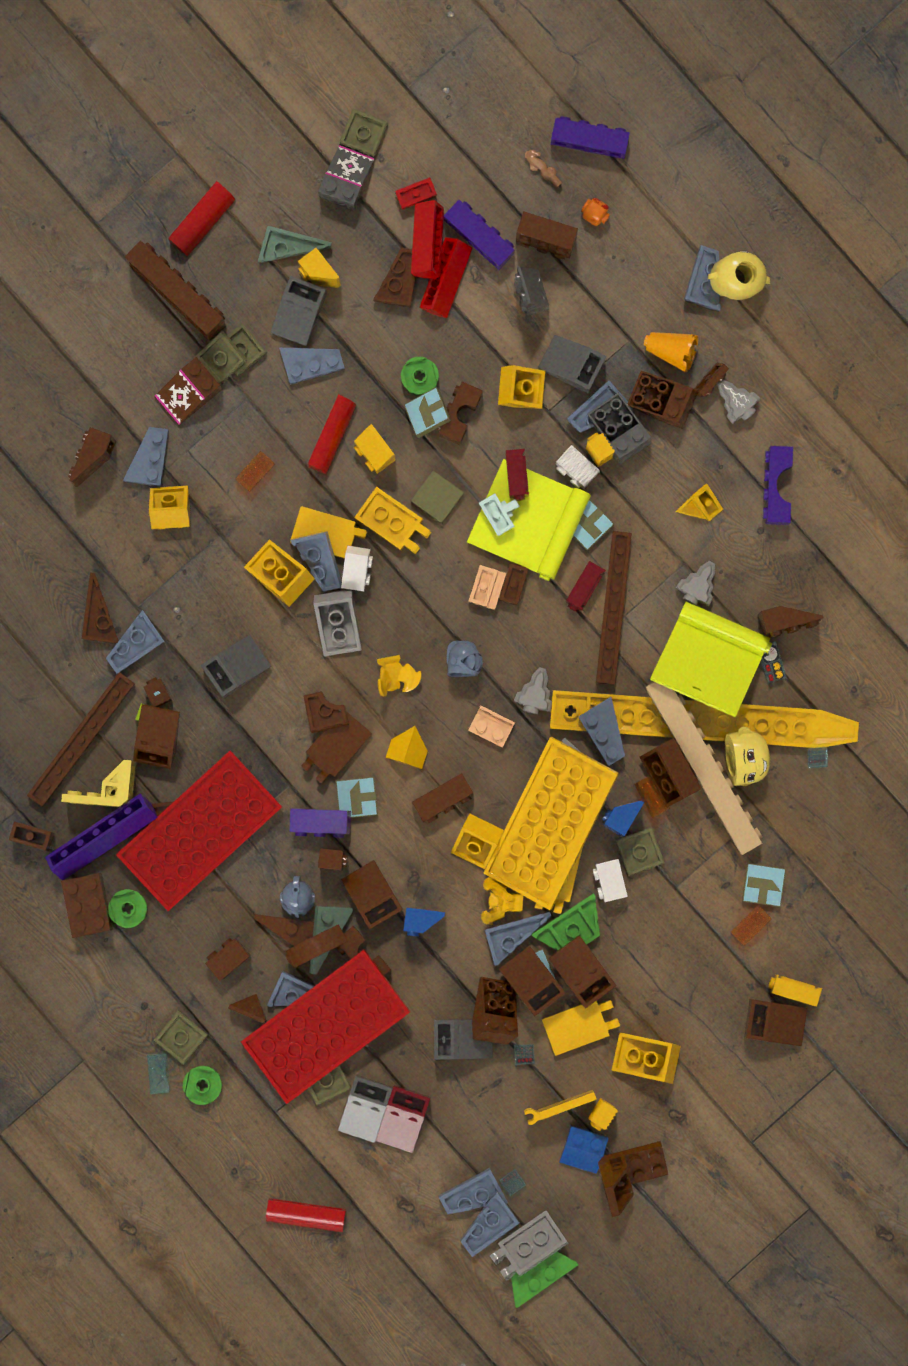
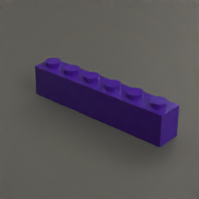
(101, 837)

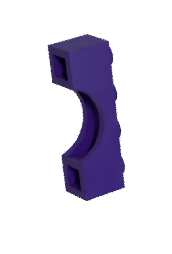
(777, 509)

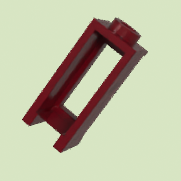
(517, 474)
(584, 586)

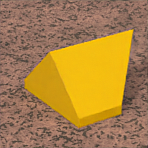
(702, 504)
(408, 748)

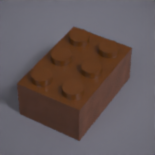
(546, 235)
(670, 772)
(86, 905)

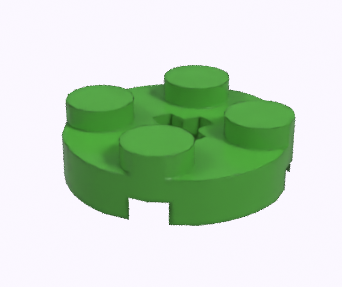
(410, 370)
(137, 914)
(193, 1091)

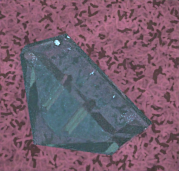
(158, 1073)

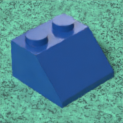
(621, 817)
(420, 920)
(583, 1149)

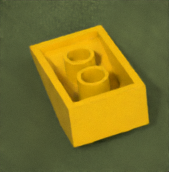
(279, 573)
(646, 1058)

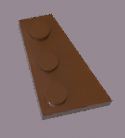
(399, 283)

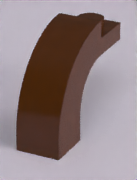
(315, 946)

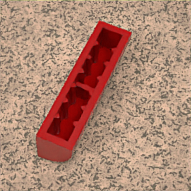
(201, 219)
(427, 239)
(442, 290)
(332, 434)
(305, 1215)

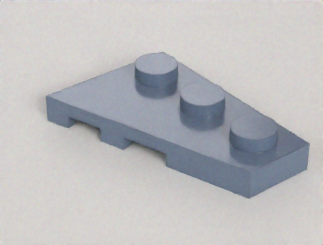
(580, 419)
(471, 1193)

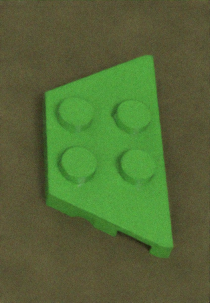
(576, 921)
(540, 1277)

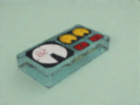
(773, 665)

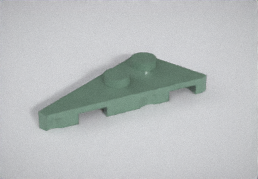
(284, 244)
(326, 918)

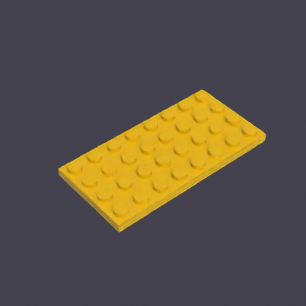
(551, 823)

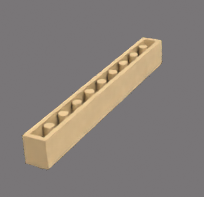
(705, 768)

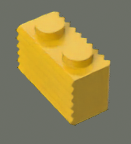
(599, 449)
(602, 1115)

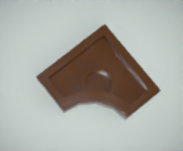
(323, 714)

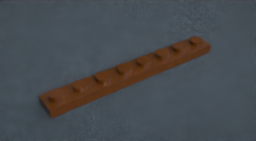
(613, 607)
(80, 739)

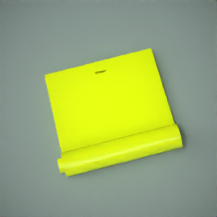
(541, 523)
(710, 659)

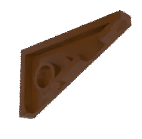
(97, 621)
(291, 930)

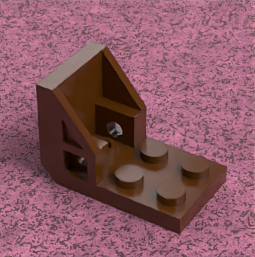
(627, 1168)

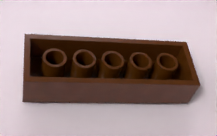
(175, 291)

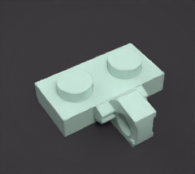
(499, 513)

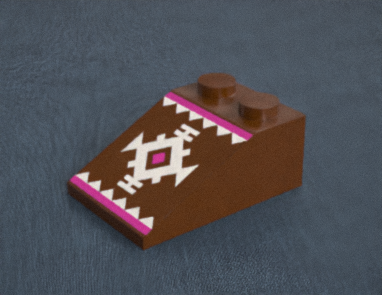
(188, 391)

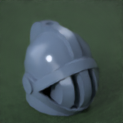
(463, 659)
(297, 897)

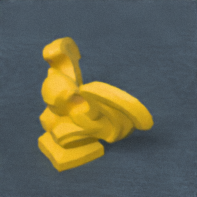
(393, 673)
(500, 901)

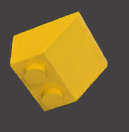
(317, 270)
(521, 387)
(374, 449)
(169, 507)
(477, 841)

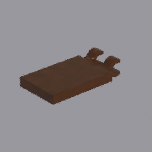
(336, 748)

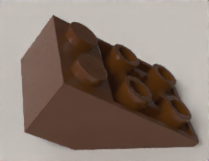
(662, 399)
(94, 453)
(781, 619)
(156, 736)
(371, 894)
(582, 971)
(532, 981)
(495, 1012)
(775, 1022)

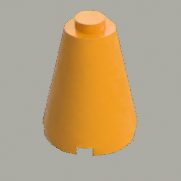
(673, 348)

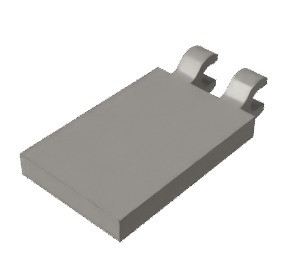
(529, 1245)

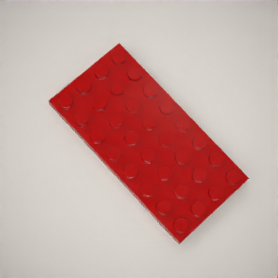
(199, 830)
(325, 1026)

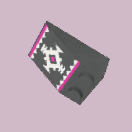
(346, 177)

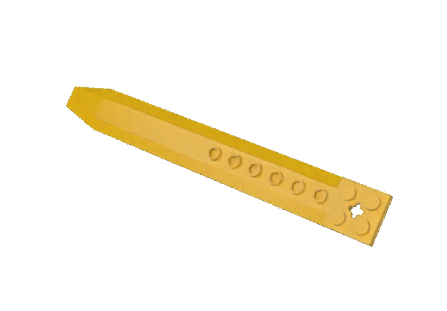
(775, 724)

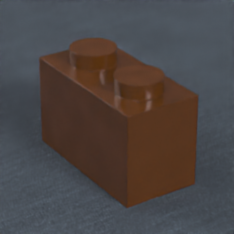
(31, 836)
(332, 859)
(227, 959)

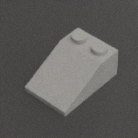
(337, 622)

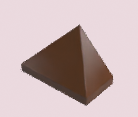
(249, 1007)

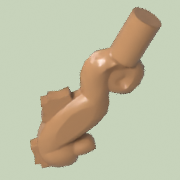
(538, 164)

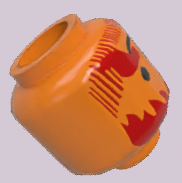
(595, 212)

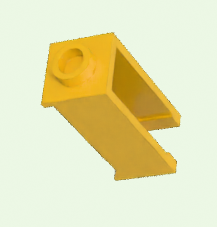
(795, 990)

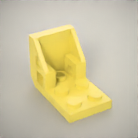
(120, 780)

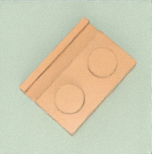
(487, 587)
(491, 726)

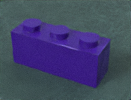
(320, 822)

